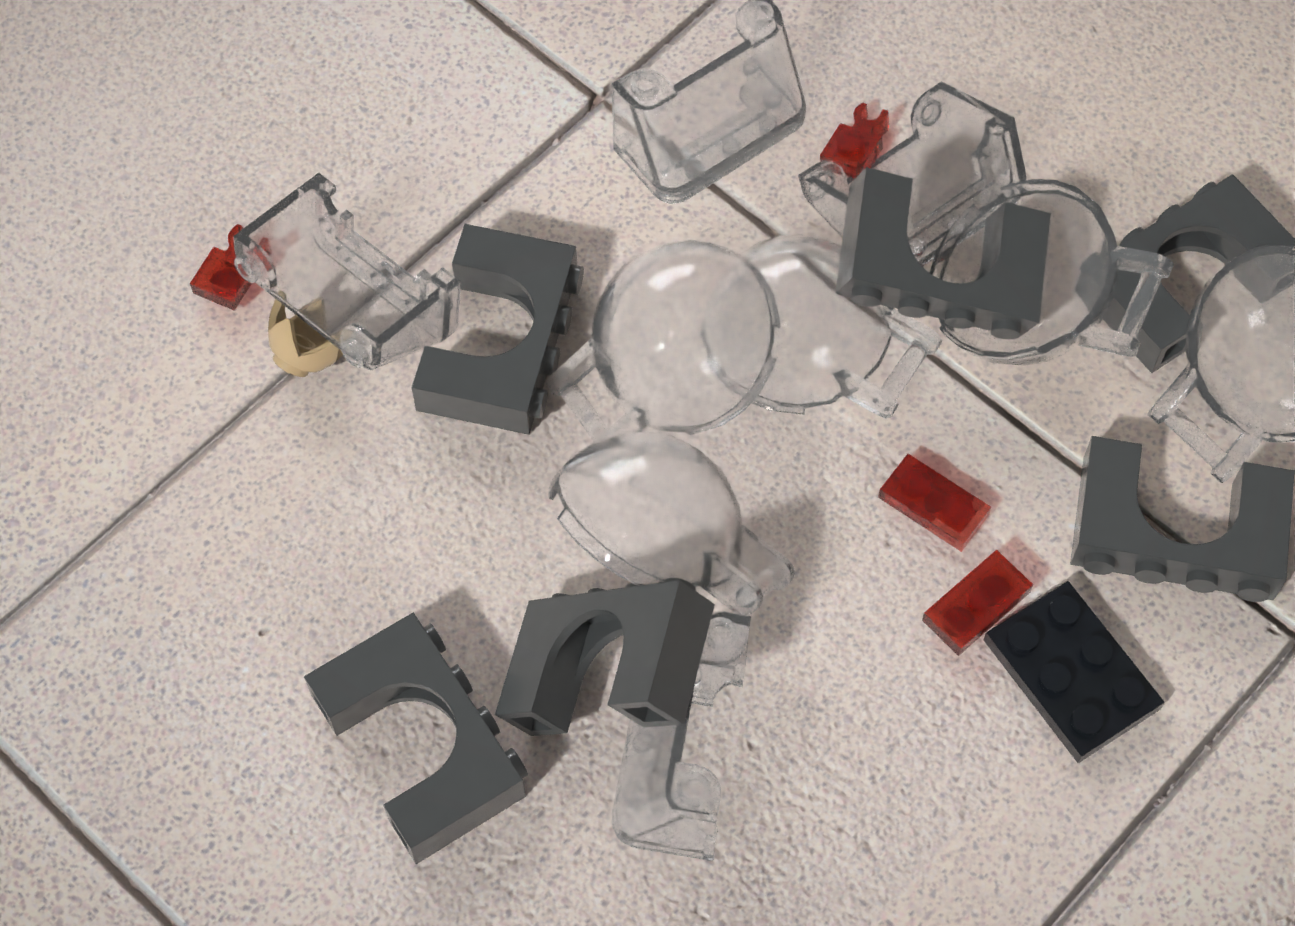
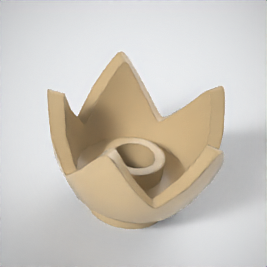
(297, 345)

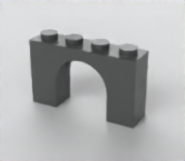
(1218, 222)
(882, 269)
(505, 387)
(1118, 539)
(563, 634)
(408, 666)

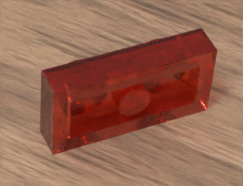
(934, 502)
(977, 602)

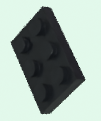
(1073, 671)

